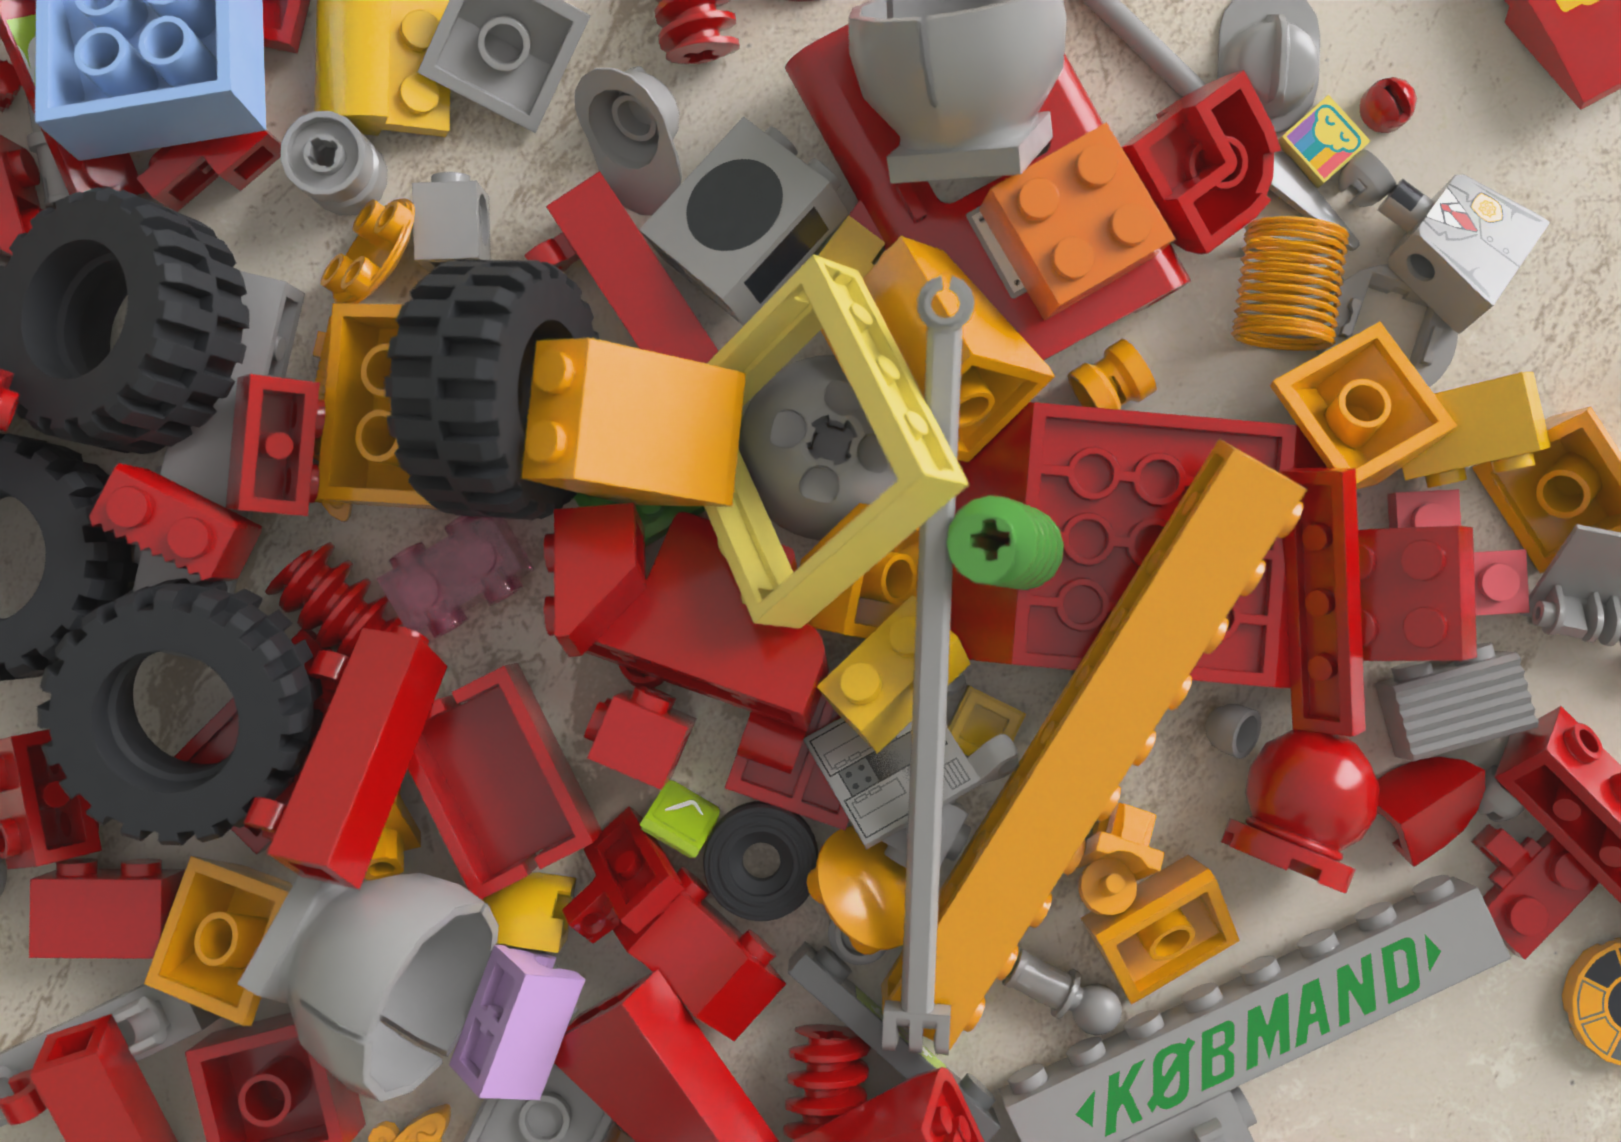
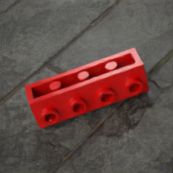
(1570, 789)

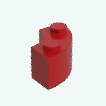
(707, 960)

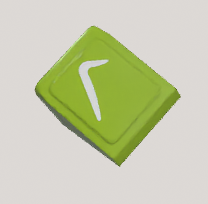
(680, 819)

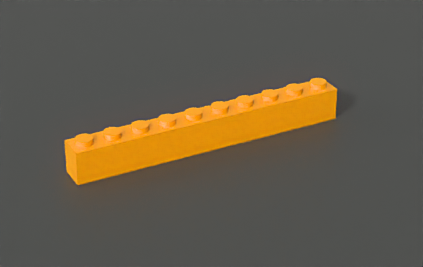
(1103, 724)

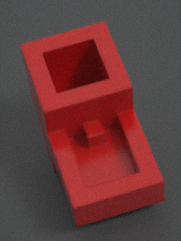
(185, 170)

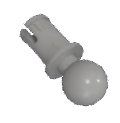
(1093, 1007)

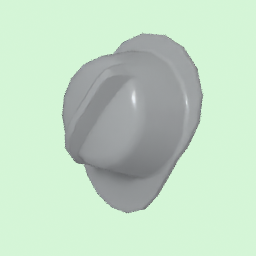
(1277, 50)
(631, 134)

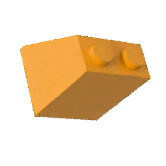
(996, 363)
(632, 424)

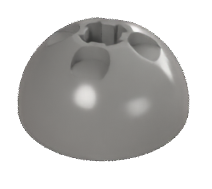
(816, 486)

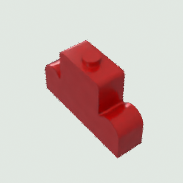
(702, 637)

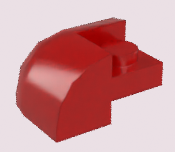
(1208, 162)

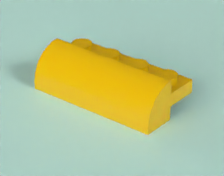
(371, 63)

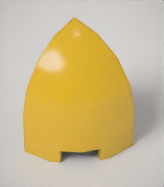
(532, 911)

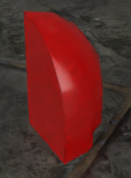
(1430, 803)

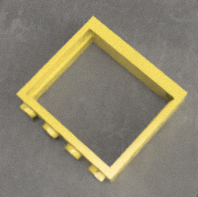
(927, 473)

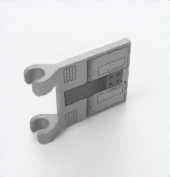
(876, 786)

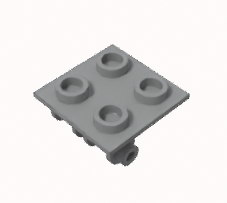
(1582, 588)

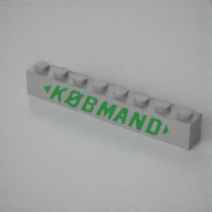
(1260, 1018)

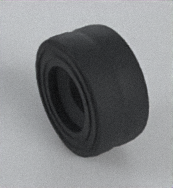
(739, 890)

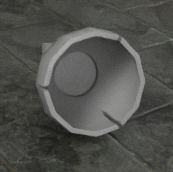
(959, 81)
(386, 953)

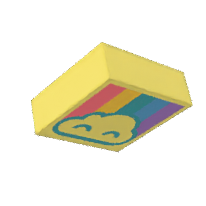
(1323, 141)

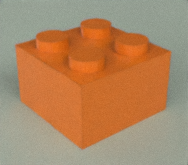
(1075, 221)

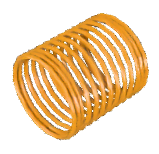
(1285, 270)

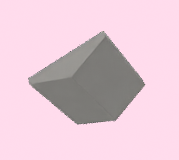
(505, 53)

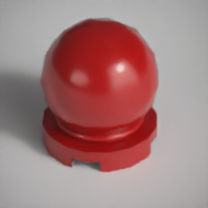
(1306, 805)

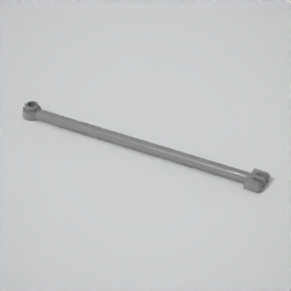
(930, 700)

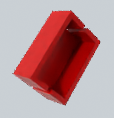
(499, 783)

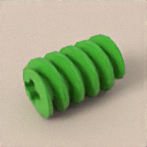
(979, 540)

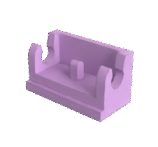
(515, 1024)

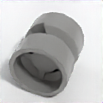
(333, 162)

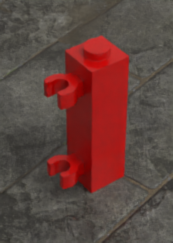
(624, 269)
(356, 757)
(88, 1088)

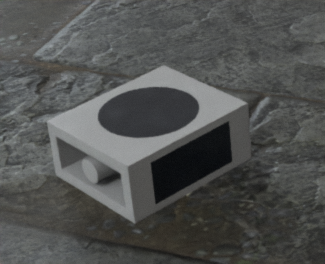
(746, 218)

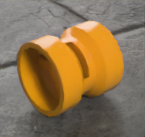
(1114, 379)

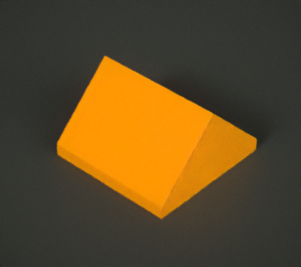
(1364, 406)
(1566, 486)
(1166, 930)

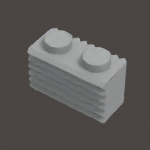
(1455, 703)

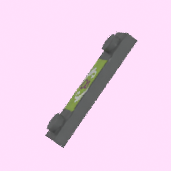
(826, 979)

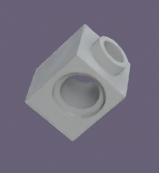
(450, 220)

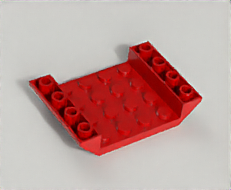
(1110, 491)

